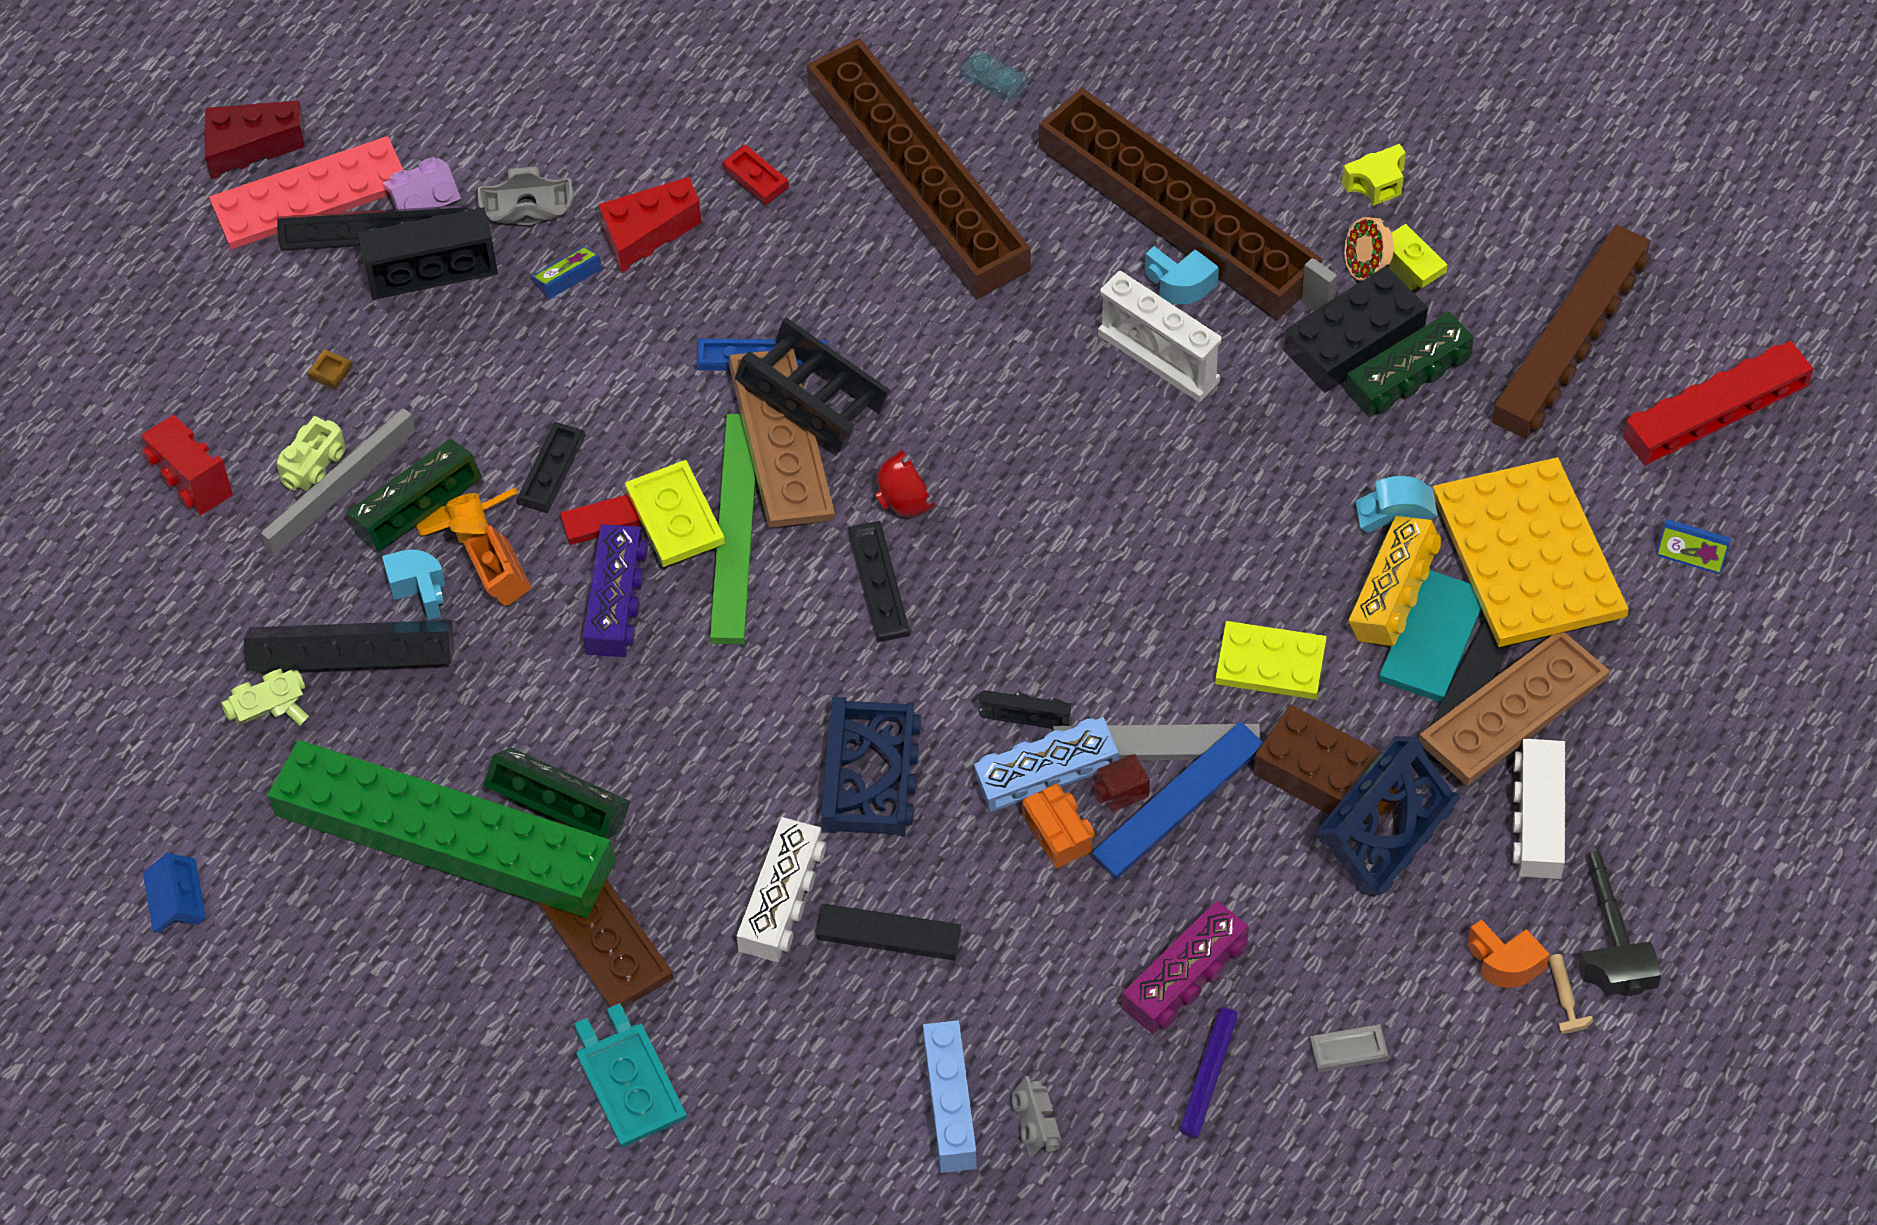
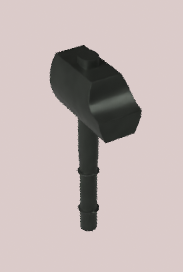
(1625, 965)

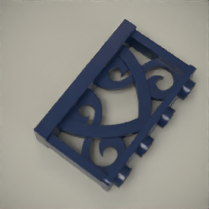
(842, 732)
(1416, 822)

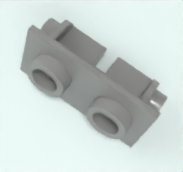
(1030, 1103)

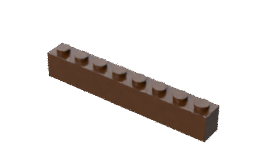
(1571, 332)

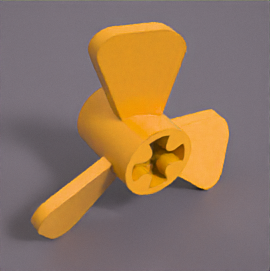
(463, 515)

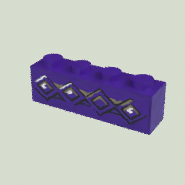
(613, 591)

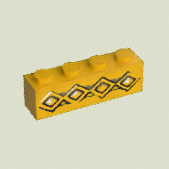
(1395, 581)

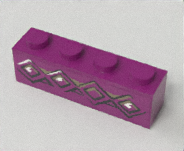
(1185, 968)

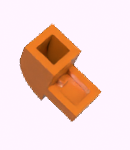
(1508, 963)

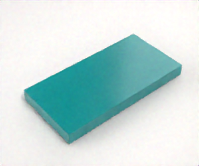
(1433, 638)

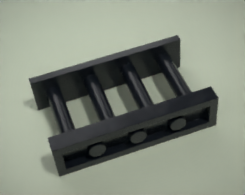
(799, 404)

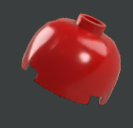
(902, 487)

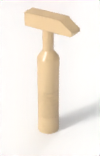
(1566, 997)

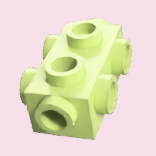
(302, 463)
(273, 695)

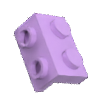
(424, 186)

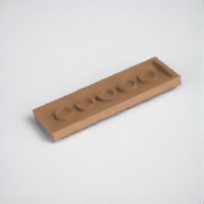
(783, 456)
(1513, 707)

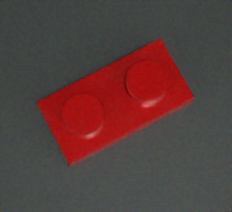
(755, 174)

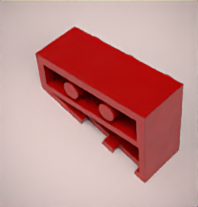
(649, 219)
(186, 465)

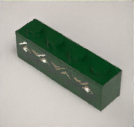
(1409, 364)
(414, 495)
(556, 793)

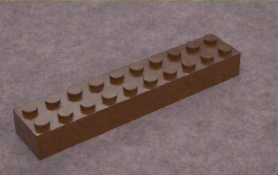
(919, 168)
(1177, 201)

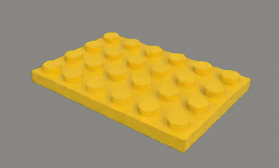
(1529, 552)

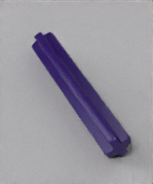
(1208, 1072)

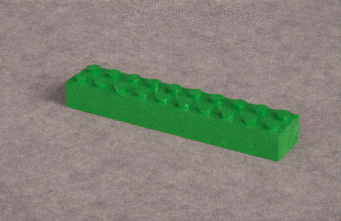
(442, 828)

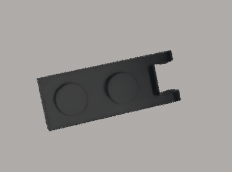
(1024, 709)

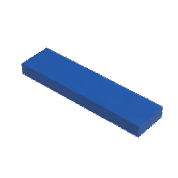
(715, 353)

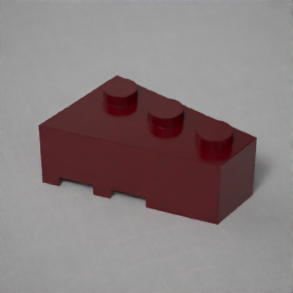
(250, 133)

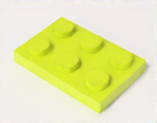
(674, 513)
(1270, 660)

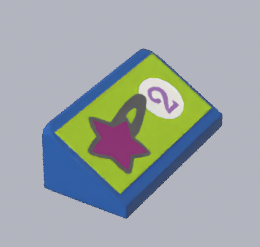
(567, 272)
(1693, 546)

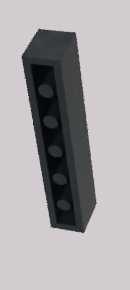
(349, 645)

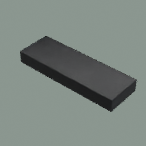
(550, 467)

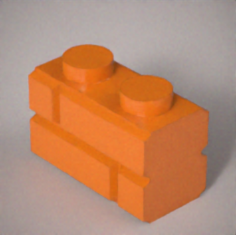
(497, 566)
(1057, 825)

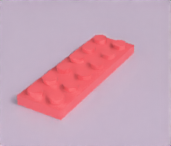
(313, 188)

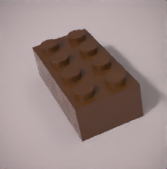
(1316, 762)

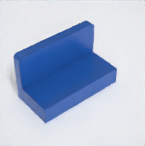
(173, 891)

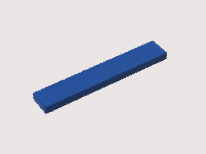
(1177, 800)

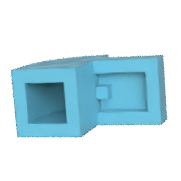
(1182, 281)
(1395, 497)
(415, 573)

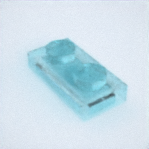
(993, 75)

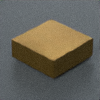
(330, 369)

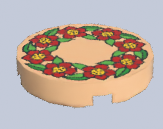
(1368, 247)

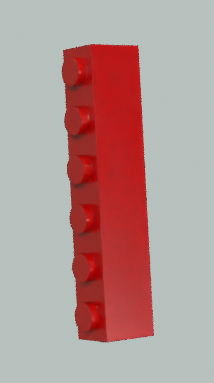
(1717, 402)

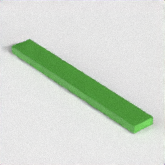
(736, 524)

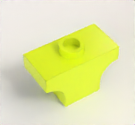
(1376, 174)
(1414, 260)

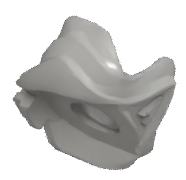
(501, 201)

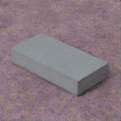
(1318, 285)
(1349, 1048)

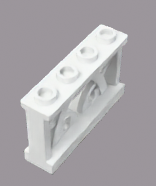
(1185, 362)

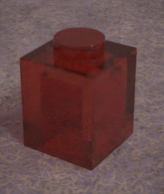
(1122, 783)

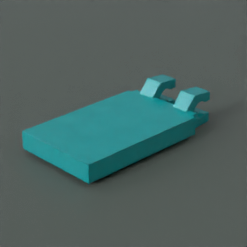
(628, 1079)

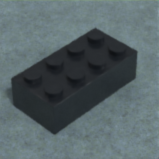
(428, 253)
(1354, 328)

